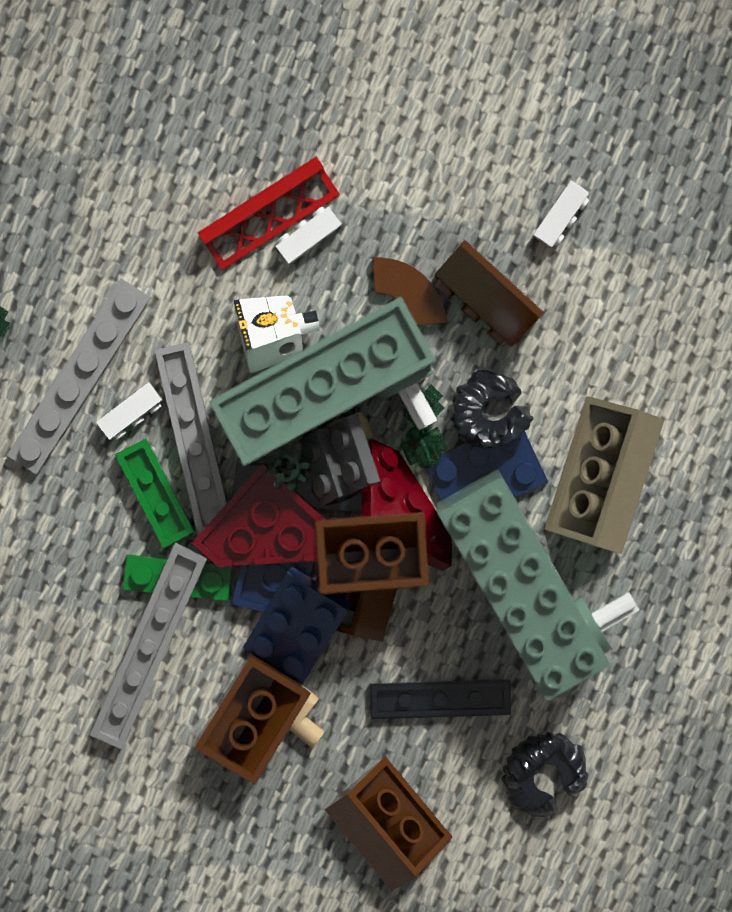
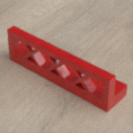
(262, 201)

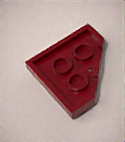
(402, 494)
(260, 526)

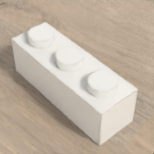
(562, 215)
(308, 234)
(130, 412)

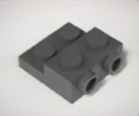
(339, 461)

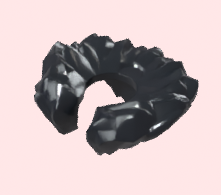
(469, 404)
(531, 754)

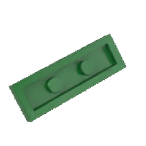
(155, 493)
(144, 572)

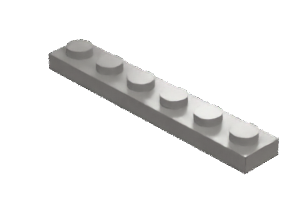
(79, 376)
(191, 432)
(148, 646)

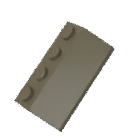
(604, 474)

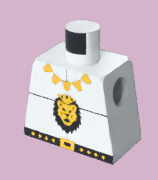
(271, 329)

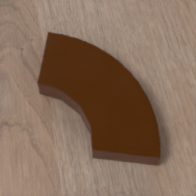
(416, 290)

